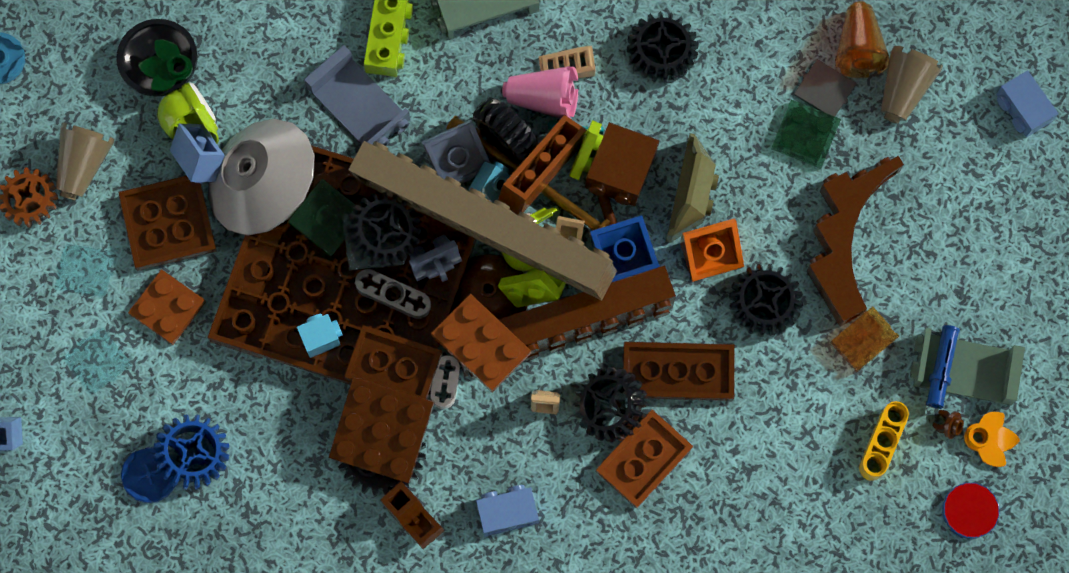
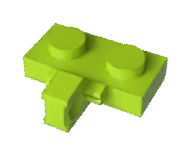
(590, 143)

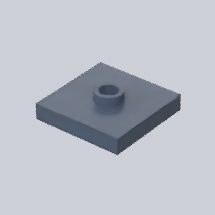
(457, 152)

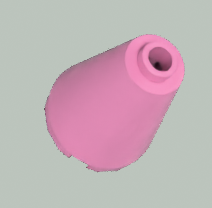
(544, 91)

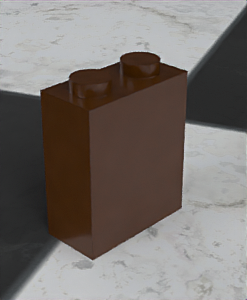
(621, 164)

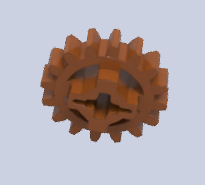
(22, 186)

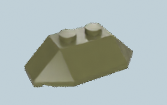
(693, 190)

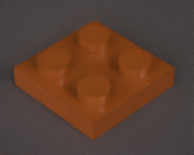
(167, 307)

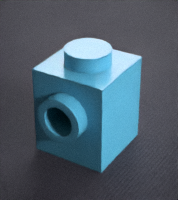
(490, 180)
(320, 334)

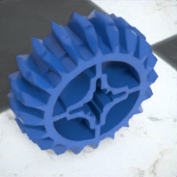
(201, 430)

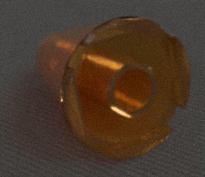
(861, 43)

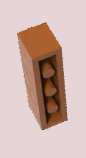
(542, 165)

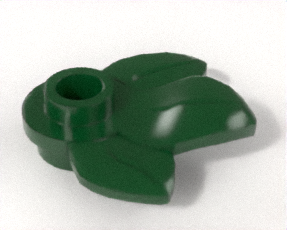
(162, 66)

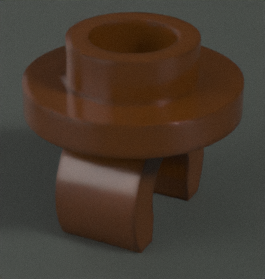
(952, 426)

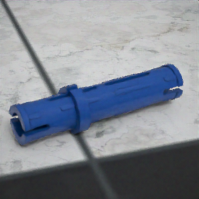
(940, 376)

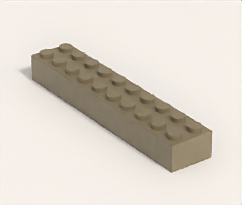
(483, 220)

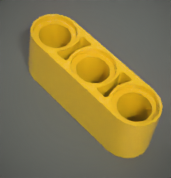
(890, 429)

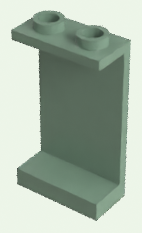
(466, 13)
(975, 371)

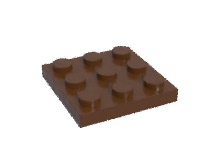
(167, 222)
(381, 429)

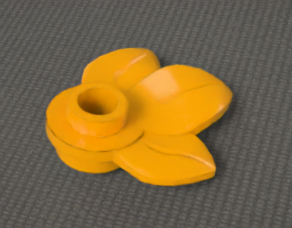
(994, 439)

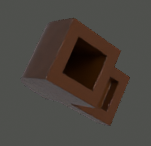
(411, 515)

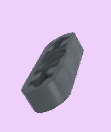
(414, 295)

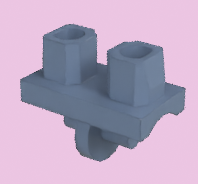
(435, 261)

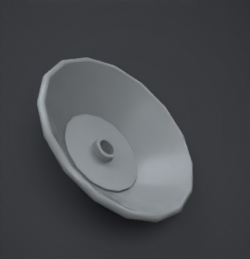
(262, 177)

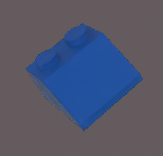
(627, 246)

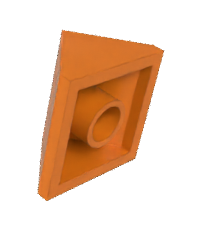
(712, 249)

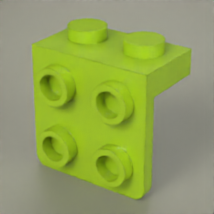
(531, 288)

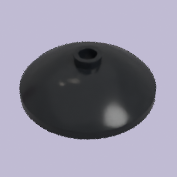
(139, 45)

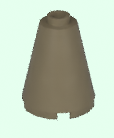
(907, 82)
(79, 159)

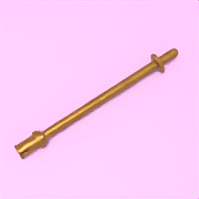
(549, 192)

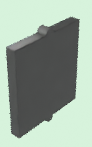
(825, 88)

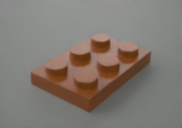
(481, 343)
(644, 459)

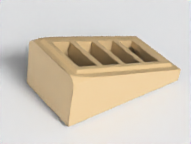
(576, 54)
(545, 402)

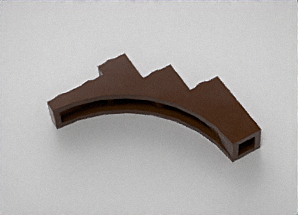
(834, 273)

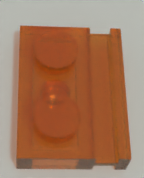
(864, 339)

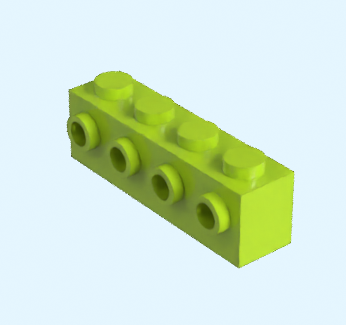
(387, 36)

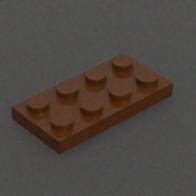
(682, 369)

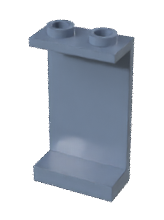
(356, 99)

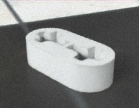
(452, 382)

